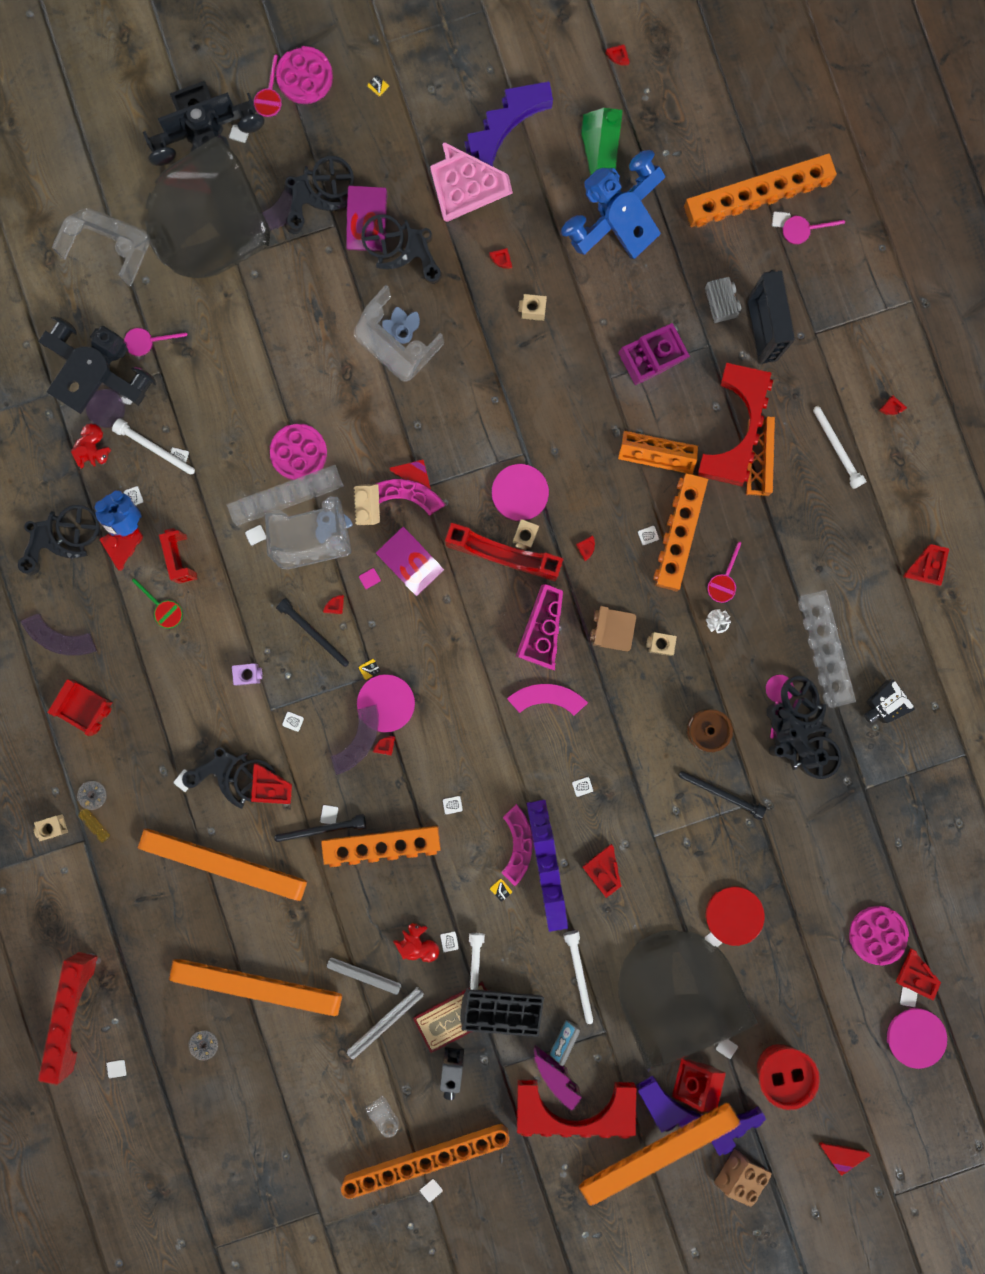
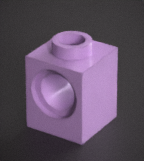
(238, 674)

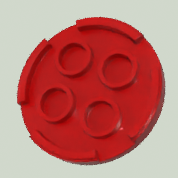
(735, 916)

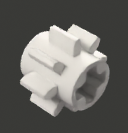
(718, 621)

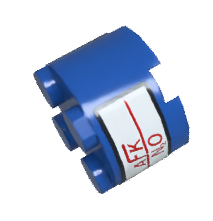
(118, 514)

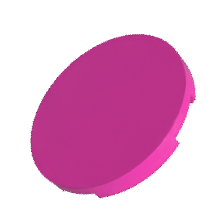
(304, 75)
(298, 451)
(520, 492)
(393, 700)
(878, 935)
(917, 1038)

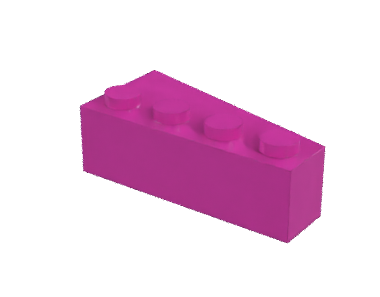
(542, 629)

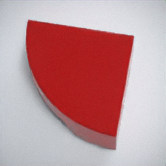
(618, 55)
(501, 258)
(892, 406)
(586, 547)
(335, 605)
(385, 745)

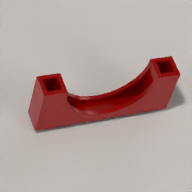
(751, 387)
(537, 564)
(58, 1057)
(615, 1119)

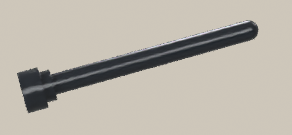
(286, 608)
(756, 810)
(357, 822)

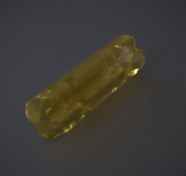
(94, 826)

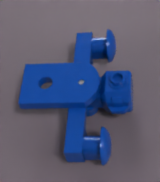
(618, 209)

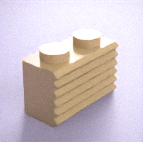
(367, 504)

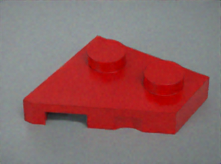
(121, 547)
(929, 566)
(270, 787)
(604, 871)
(918, 976)

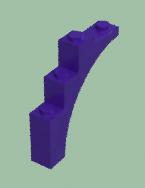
(517, 105)
(547, 865)
(669, 1113)

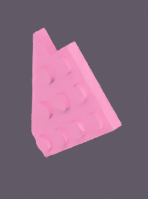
(466, 183)

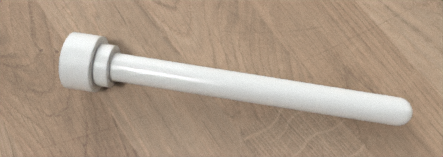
(121, 427)
(855, 478)
(572, 939)
(476, 942)

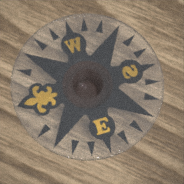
(91, 795)
(203, 1045)

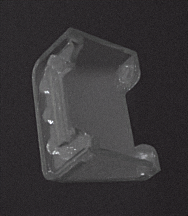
(307, 536)

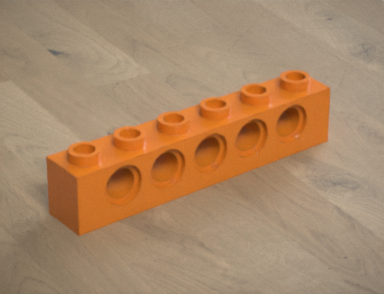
(697, 487)
(334, 859)

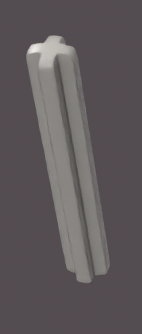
(364, 975)

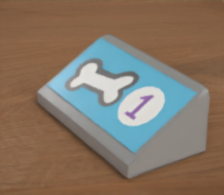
(564, 1042)

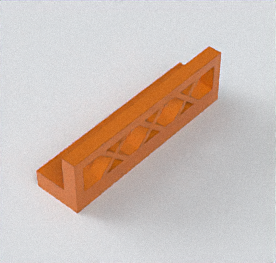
(658, 454)
(767, 460)

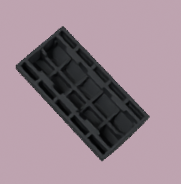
(501, 1012)

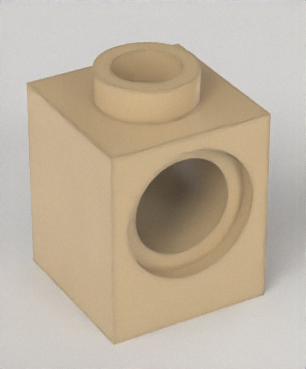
(539, 301)
(525, 526)
(669, 640)
(58, 825)

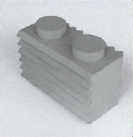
(722, 299)

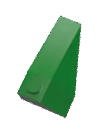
(601, 137)

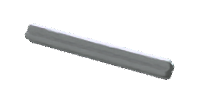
(385, 1023)

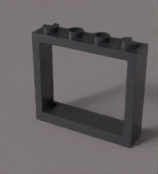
(770, 317)

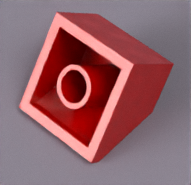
(698, 1085)

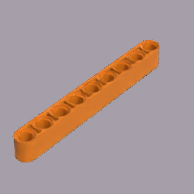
(222, 864)
(255, 987)
(659, 1154)
(418, 1168)

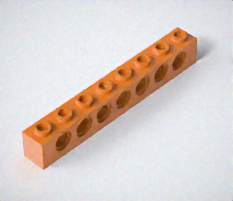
(821, 166)

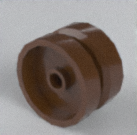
(720, 734)

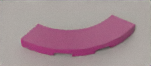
(411, 491)
(547, 694)
(522, 845)

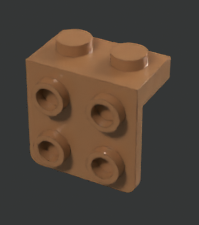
(613, 629)
(742, 1179)

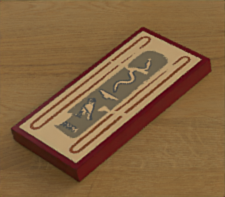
(442, 1022)

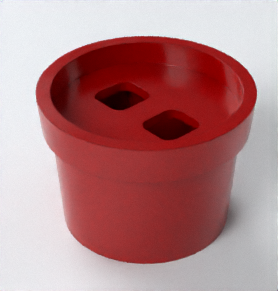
(791, 1093)

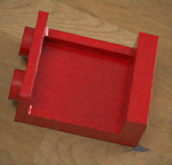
(172, 556)
(80, 707)

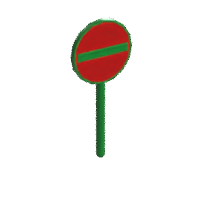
(167, 613)

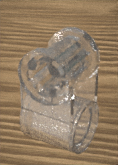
(381, 1114)

